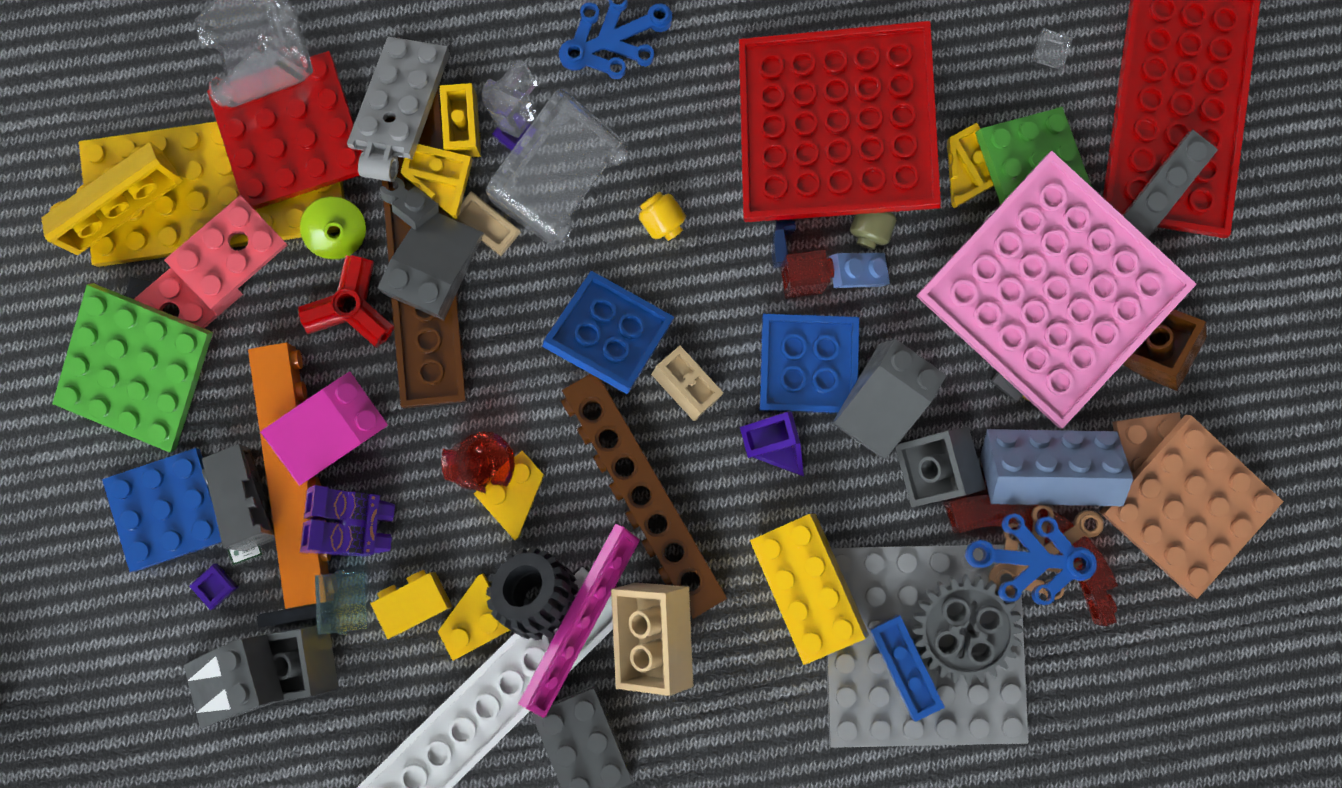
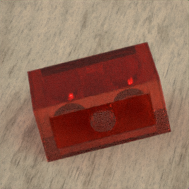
(806, 273)

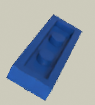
(906, 668)

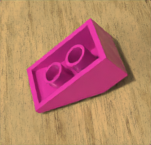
(324, 428)

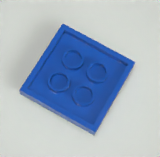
(608, 332)
(807, 362)
(162, 510)

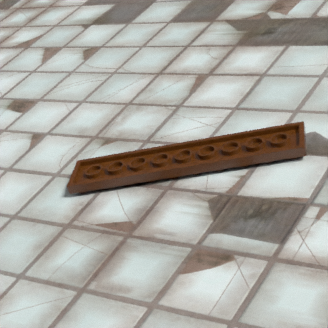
(426, 347)

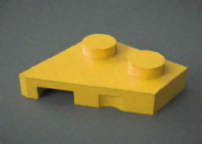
(966, 166)
(439, 175)
(513, 503)
(471, 621)

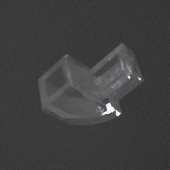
(509, 101)

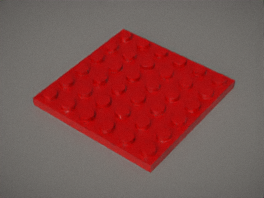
(838, 123)

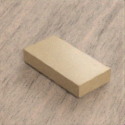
(497, 230)

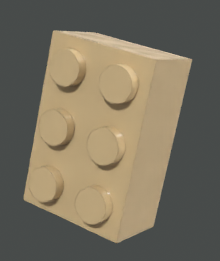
(652, 638)

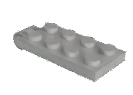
(399, 88)

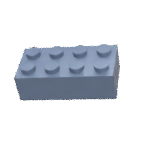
(1055, 467)

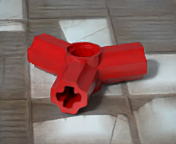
(364, 318)

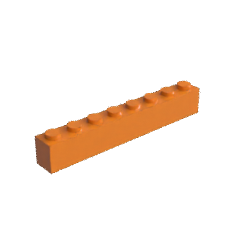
(276, 393)

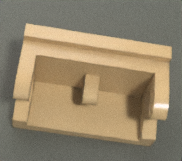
(687, 383)

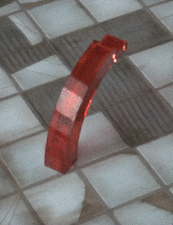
(978, 512)

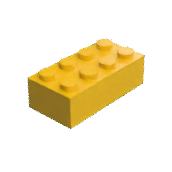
(809, 588)

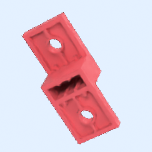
(206, 268)

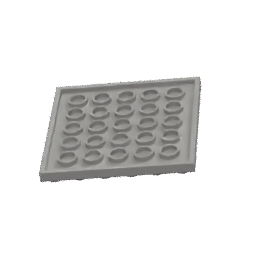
(861, 693)

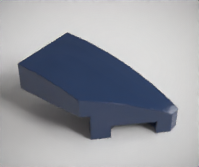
(779, 247)

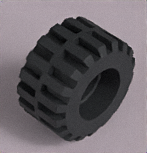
(515, 580)

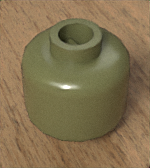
(873, 229)

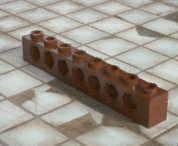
(592, 390)

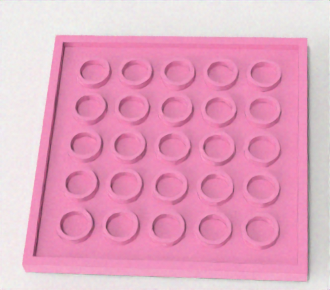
(1056, 290)

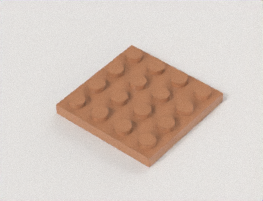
(1192, 506)

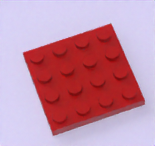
(290, 138)

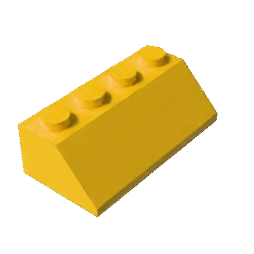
(110, 199)

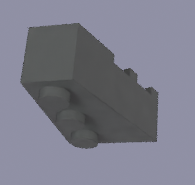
(238, 499)

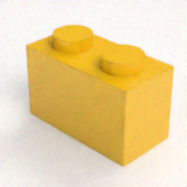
(460, 119)
(411, 604)

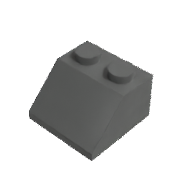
(940, 467)

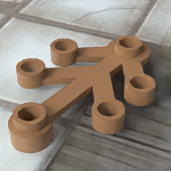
(1072, 534)

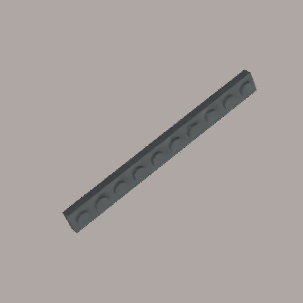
(1154, 201)

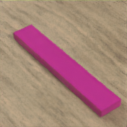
(579, 621)

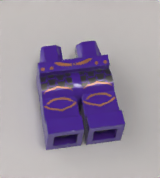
(356, 524)

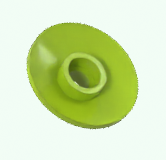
(332, 212)

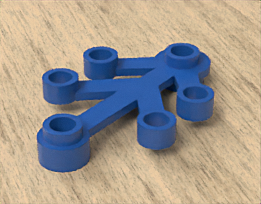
(611, 38)
(1036, 559)

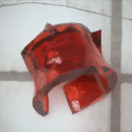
(478, 461)

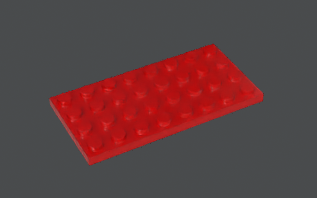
(1179, 73)

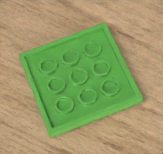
(132, 367)

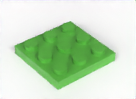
(1020, 144)

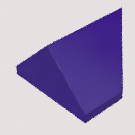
(774, 442)

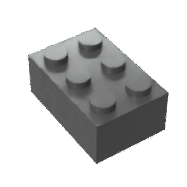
(583, 742)

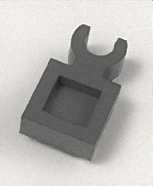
(411, 206)

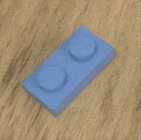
(859, 270)

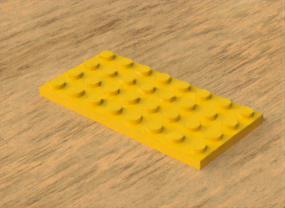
(206, 190)

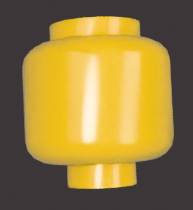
(662, 216)

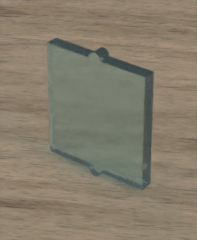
(340, 602)

